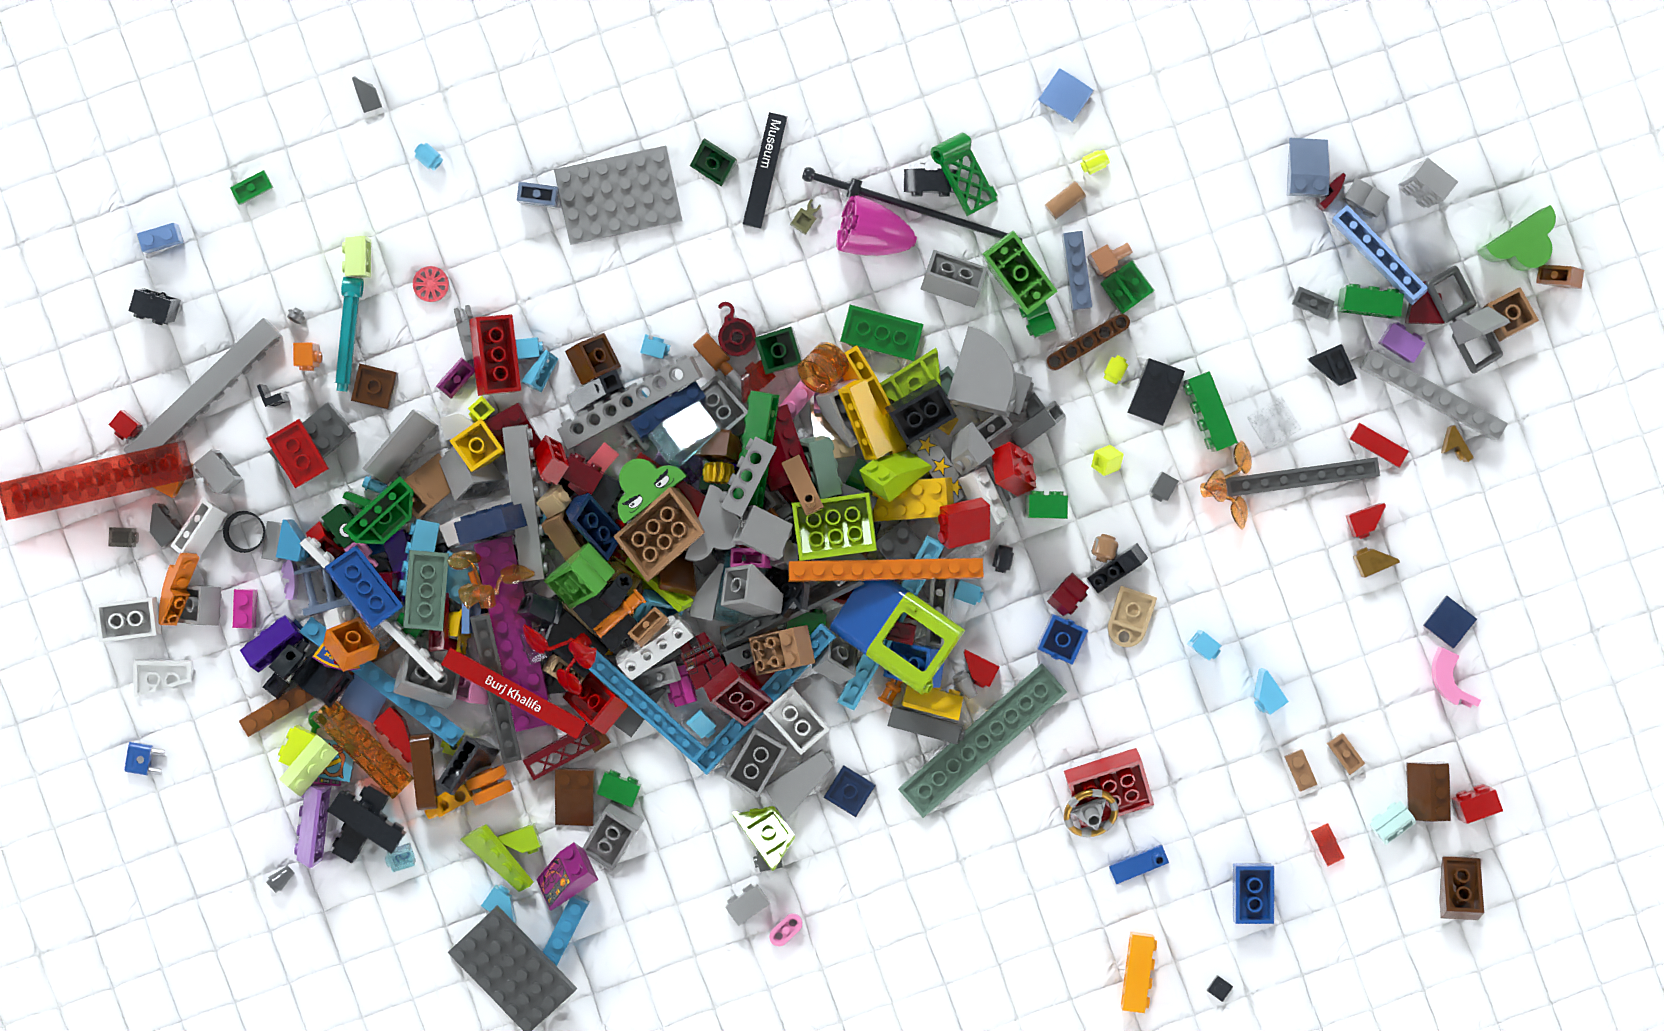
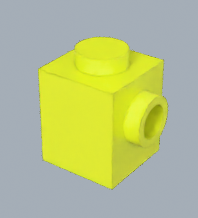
(480, 409)

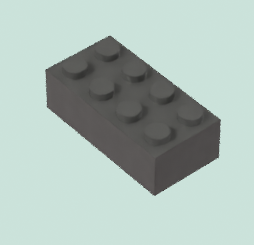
(326, 429)

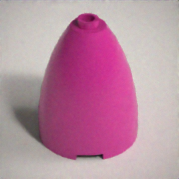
(872, 229)

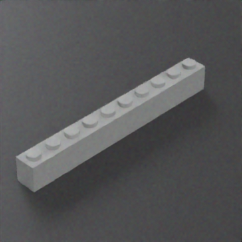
(209, 387)

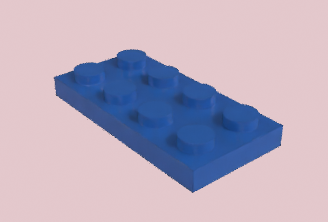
(363, 587)

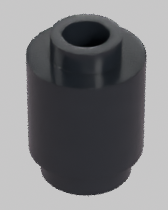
(1003, 558)

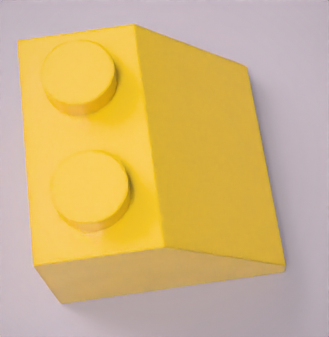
(477, 446)

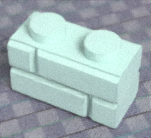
(1392, 822)

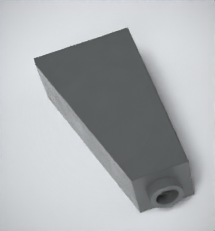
(926, 725)

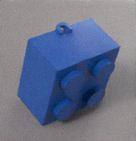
(1062, 639)

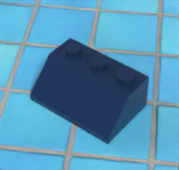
(593, 524)

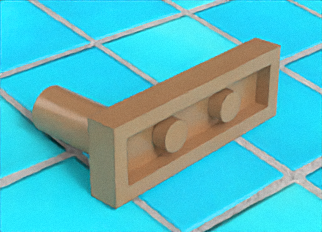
(802, 485)

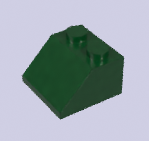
(779, 350)

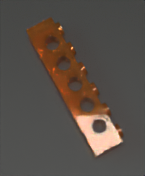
(363, 748)

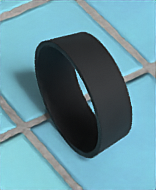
(226, 536)

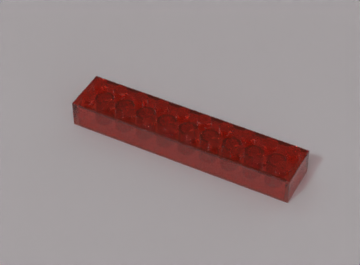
(95, 480)

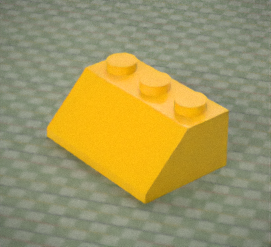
(935, 702)

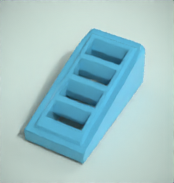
(538, 376)

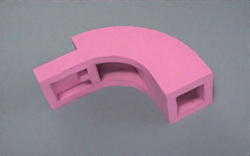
(1442, 675)

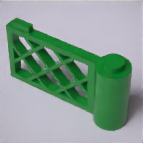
(956, 149)

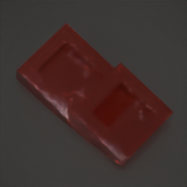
(1327, 844)

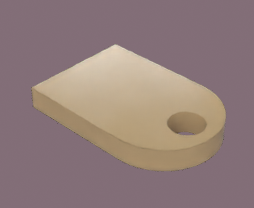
(1130, 614)

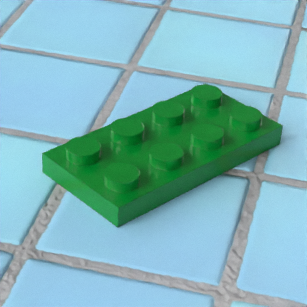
(881, 332)

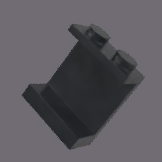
(322, 682)

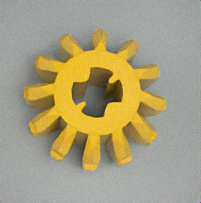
(718, 472)

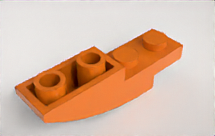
(174, 589)

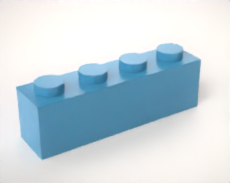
(565, 928)

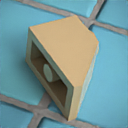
(554, 500)

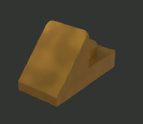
(1454, 440)

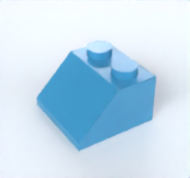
(289, 542)

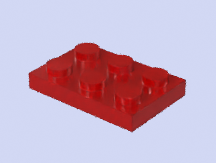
(297, 453)

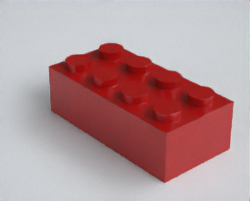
(495, 355)

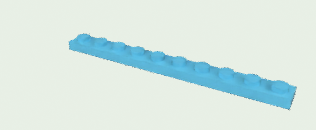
(867, 667)

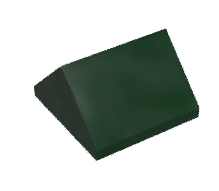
(713, 162)

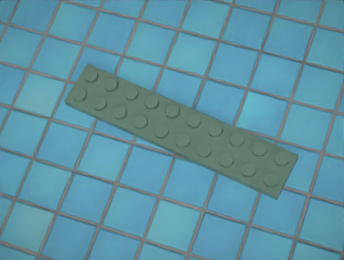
(982, 740)

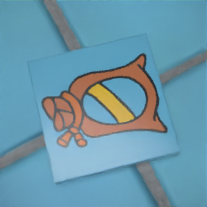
(340, 767)

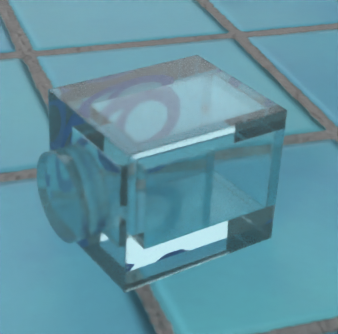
(401, 858)

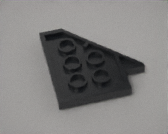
(794, 593)

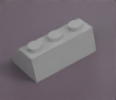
(954, 278)
(418, 684)

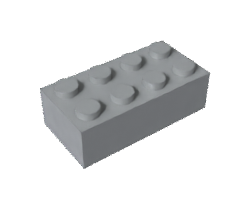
(1427, 183)

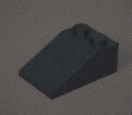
(1155, 391)

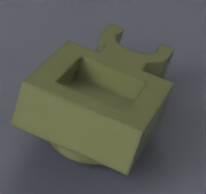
(804, 218)

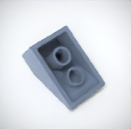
(1308, 167)

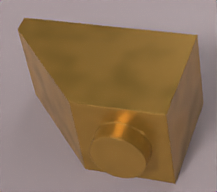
(1373, 561)

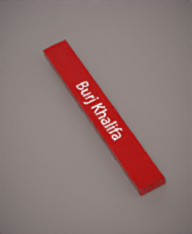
(513, 693)

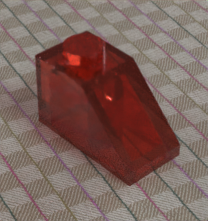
(754, 379)

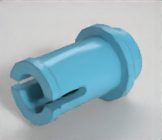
(373, 484)

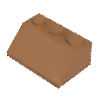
(563, 534)

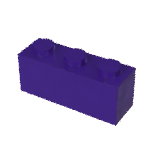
(270, 643)

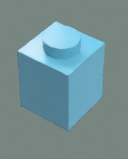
(529, 348)
(968, 592)

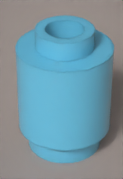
(428, 156)

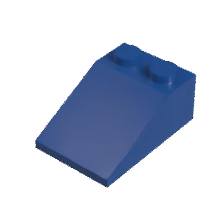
(919, 656)

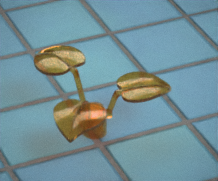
(1216, 485)
(485, 594)

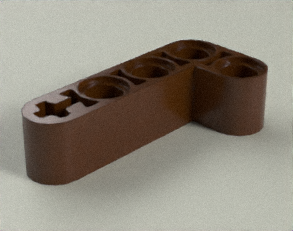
(423, 770)

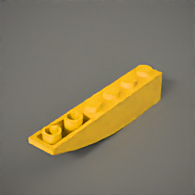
(859, 370)

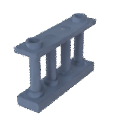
(314, 606)

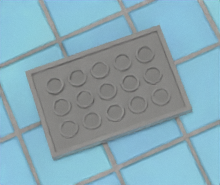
(618, 195)

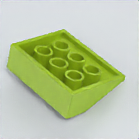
(837, 529)

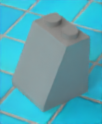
(468, 484)
(750, 592)

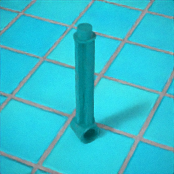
(352, 290)

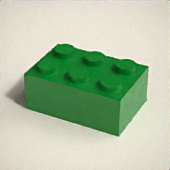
(1370, 301)
(1046, 506)

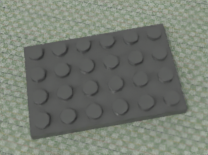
(512, 970)

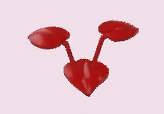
(578, 647)

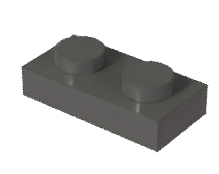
(1313, 302)

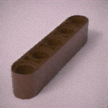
(1095, 337)

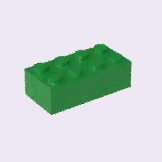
(1210, 412)

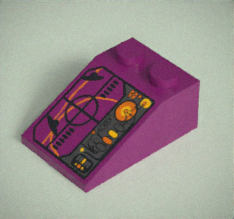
(566, 875)

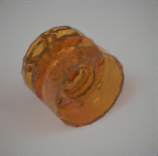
(823, 367)

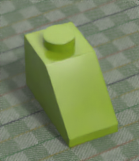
(522, 839)

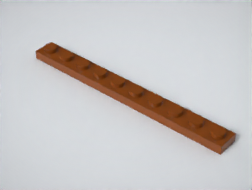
(289, 702)

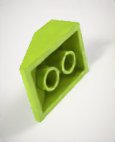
(893, 473)

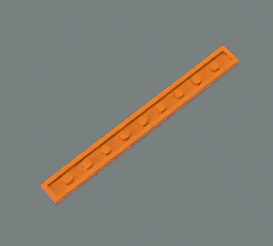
(886, 569)

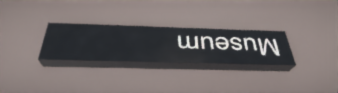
(765, 170)

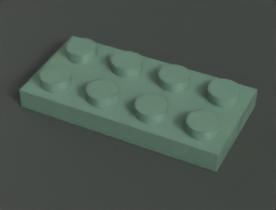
(425, 590)

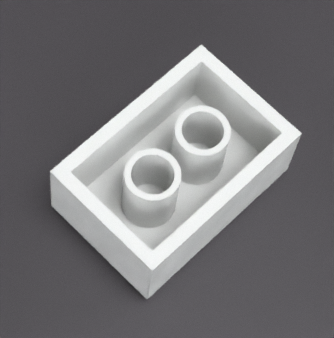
(127, 619)

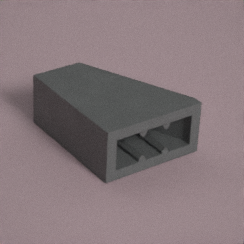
(1037, 425)

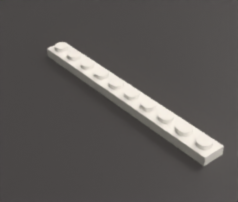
(394, 628)

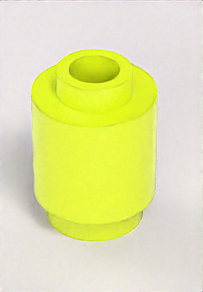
(1094, 162)
(1115, 369)

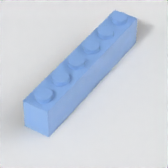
(1379, 254)

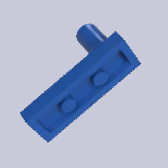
(1139, 864)

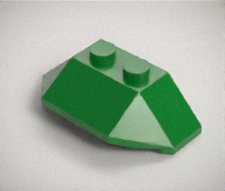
(382, 515)

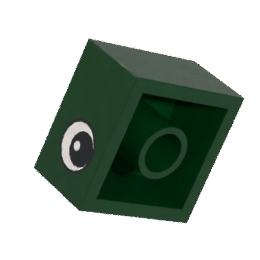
(335, 521)

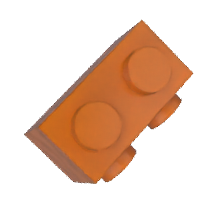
(306, 356)

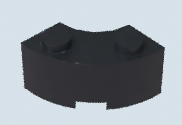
(927, 181)

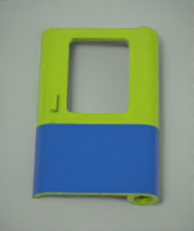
(871, 616)

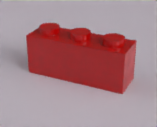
(551, 460)

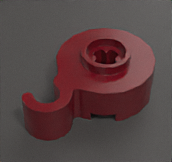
(732, 325)

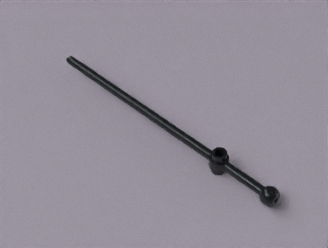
(854, 188)

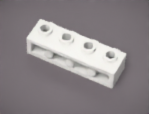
(671, 636)

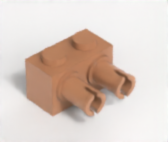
(1105, 259)

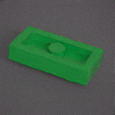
(251, 187)

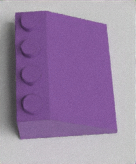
(313, 825)

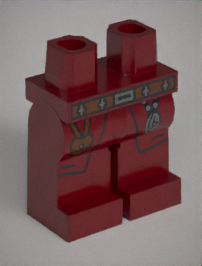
(697, 658)

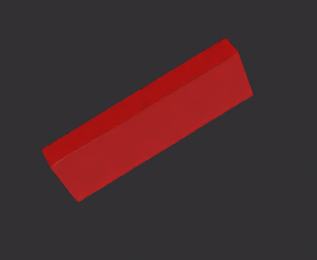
(1379, 445)

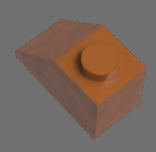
(1560, 276)

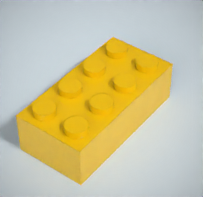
(917, 501)

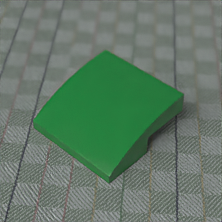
(1127, 286)

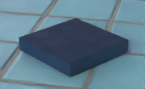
(1449, 622)
(849, 791)

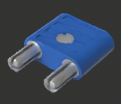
(139, 759)

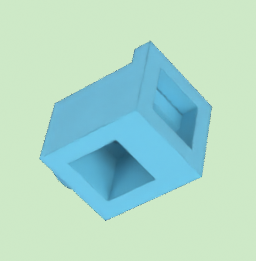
(655, 347)

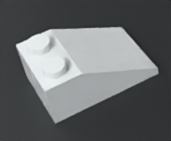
(796, 720)

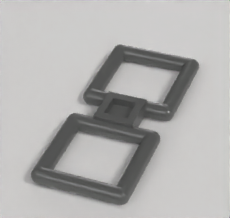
(1447, 317)

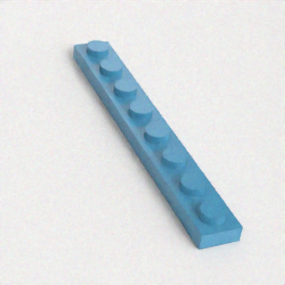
(647, 708)

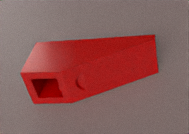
(396, 729)

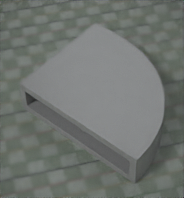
(983, 375)

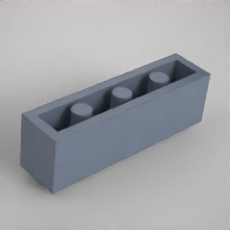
(1076, 270)

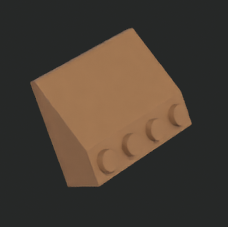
(660, 533)

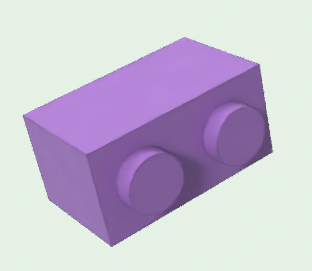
(1402, 342)

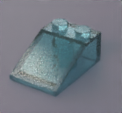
(683, 434)

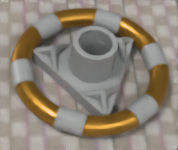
(1090, 812)

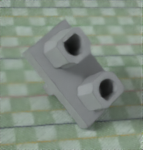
(634, 438)

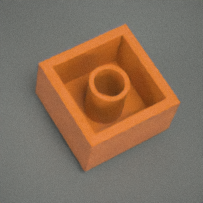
(351, 644)

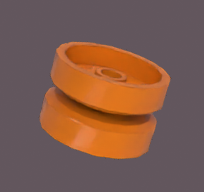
(489, 784)

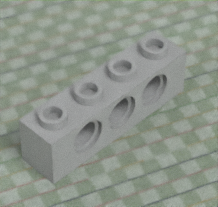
(739, 506)

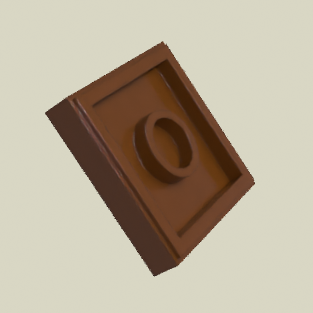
(374, 386)

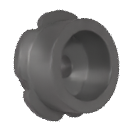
(296, 315)

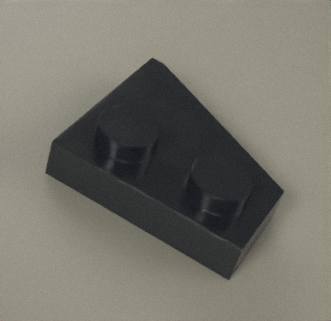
(1334, 365)

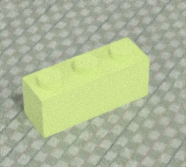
(308, 765)

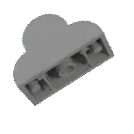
(718, 527)

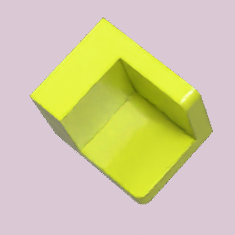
(1107, 460)

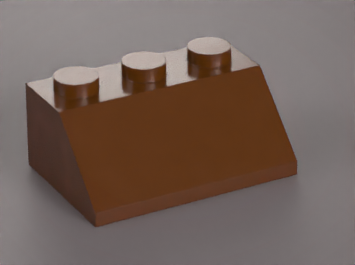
(1428, 791)

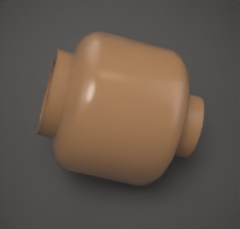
(1105, 548)

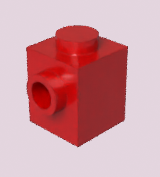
(125, 425)

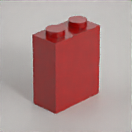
(964, 523)

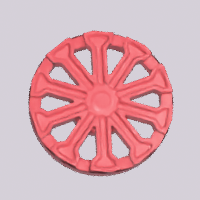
(430, 284)

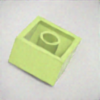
(357, 257)

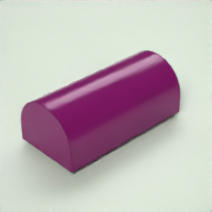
(456, 378)

